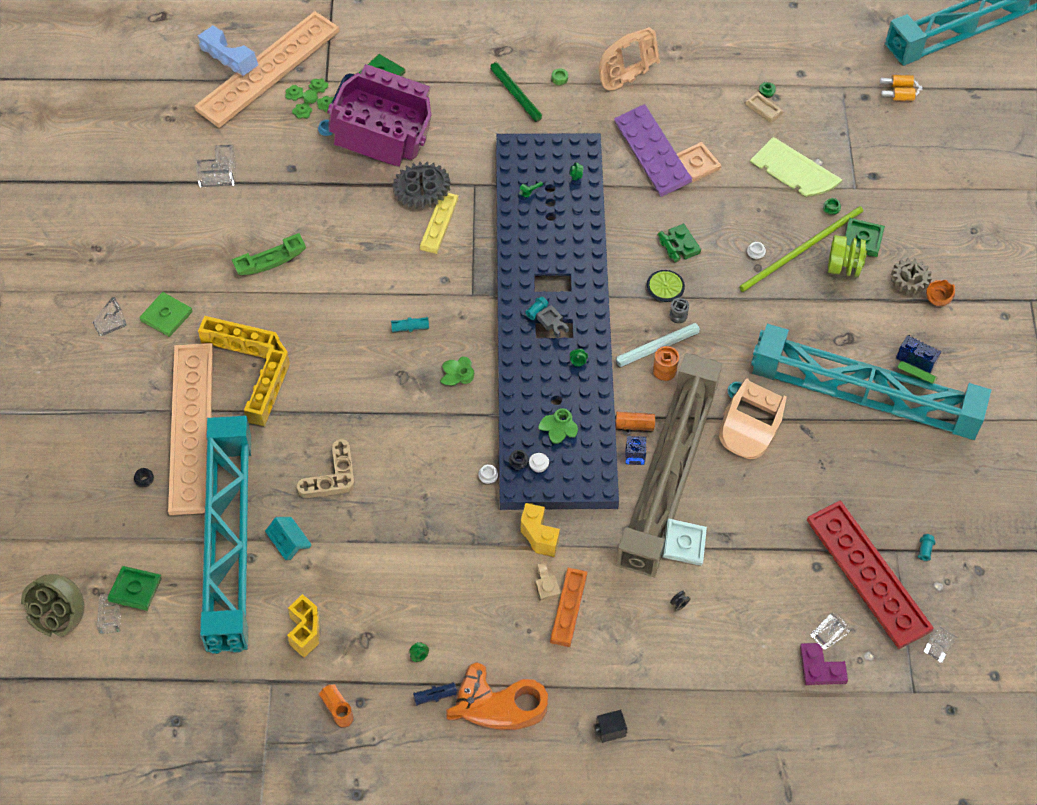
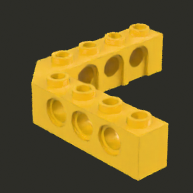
(256, 343)

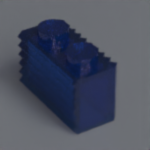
(918, 354)

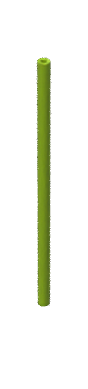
(800, 249)

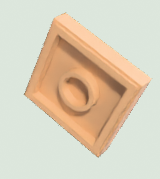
(699, 161)

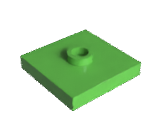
(166, 314)
(917, 373)

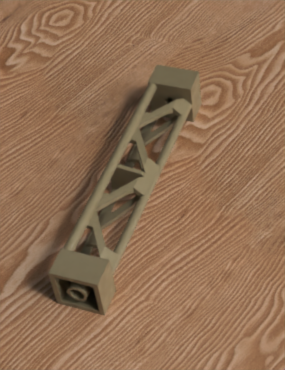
(641, 548)

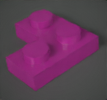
(820, 672)

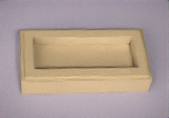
(764, 107)

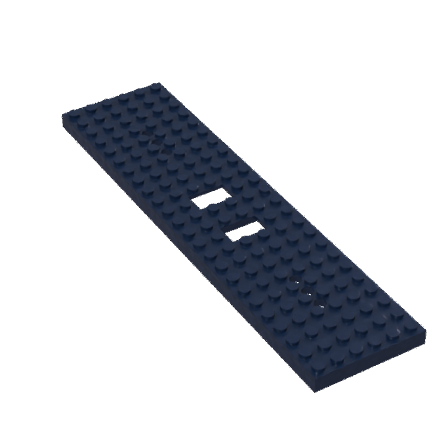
(540, 370)

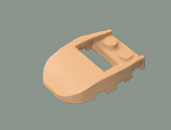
(611, 65)
(744, 433)

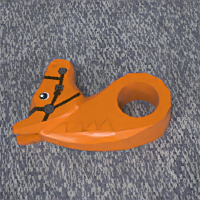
(496, 710)

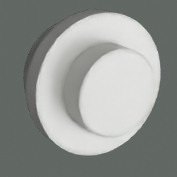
(756, 250)
(539, 462)
(488, 474)

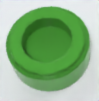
(559, 76)

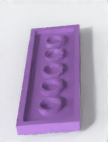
(653, 150)

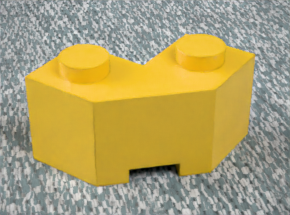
(542, 538)
(306, 633)

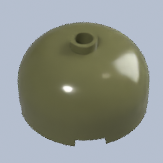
(54, 594)

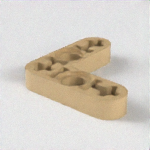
(339, 476)

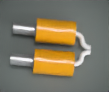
(902, 87)

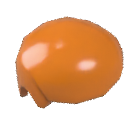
(940, 292)

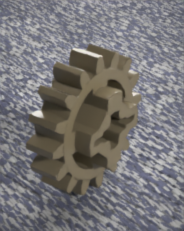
(902, 277)

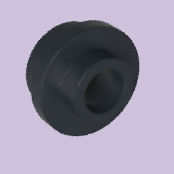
(518, 454)
(143, 472)

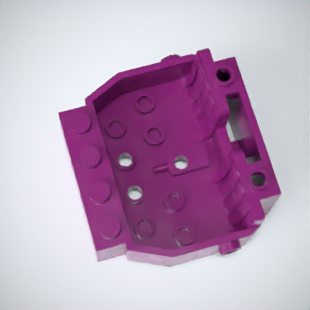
(357, 115)

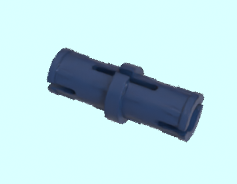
(435, 693)

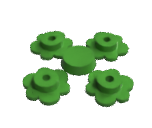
(309, 96)

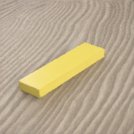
(438, 223)

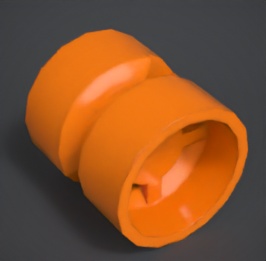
(666, 363)

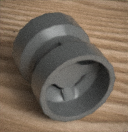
(679, 310)

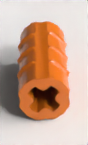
(635, 421)

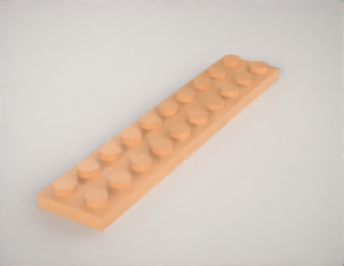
(272, 66)
(189, 427)

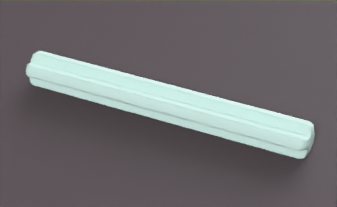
(652, 347)

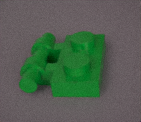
(684, 242)

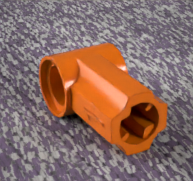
(336, 704)

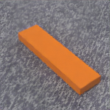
(568, 607)

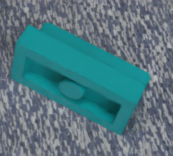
(287, 536)

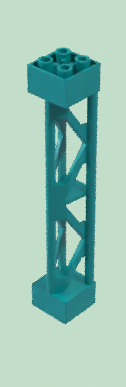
(774, 342)

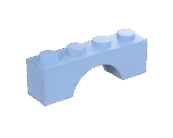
(238, 59)

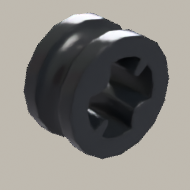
(680, 600)

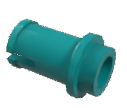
(539, 305)
(927, 542)

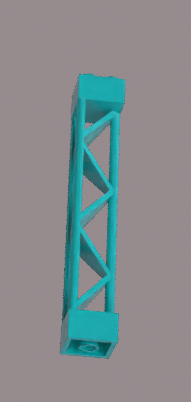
(908, 40)
(227, 628)

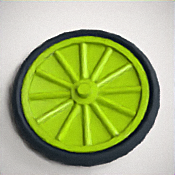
(665, 285)

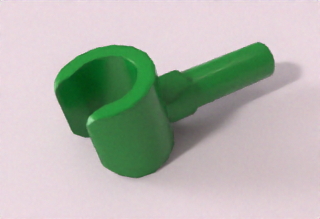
(526, 191)

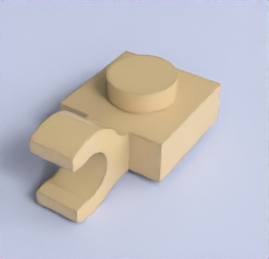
(546, 586)

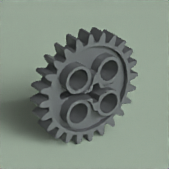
(408, 187)

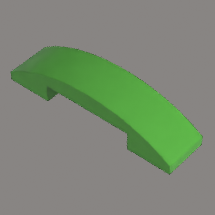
(270, 258)

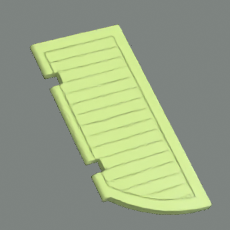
(795, 169)

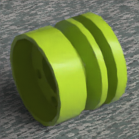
(846, 256)

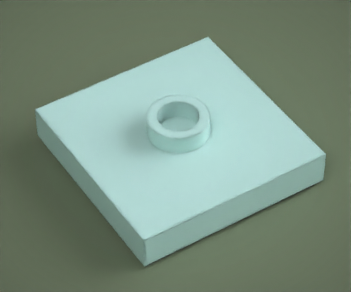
(684, 542)

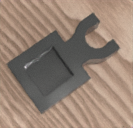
(552, 319)

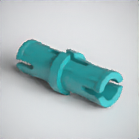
(410, 324)

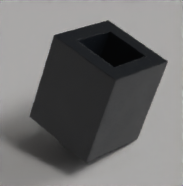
(610, 726)

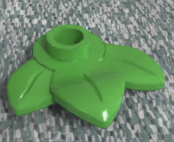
(458, 371)
(559, 428)

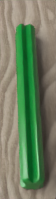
(516, 91)

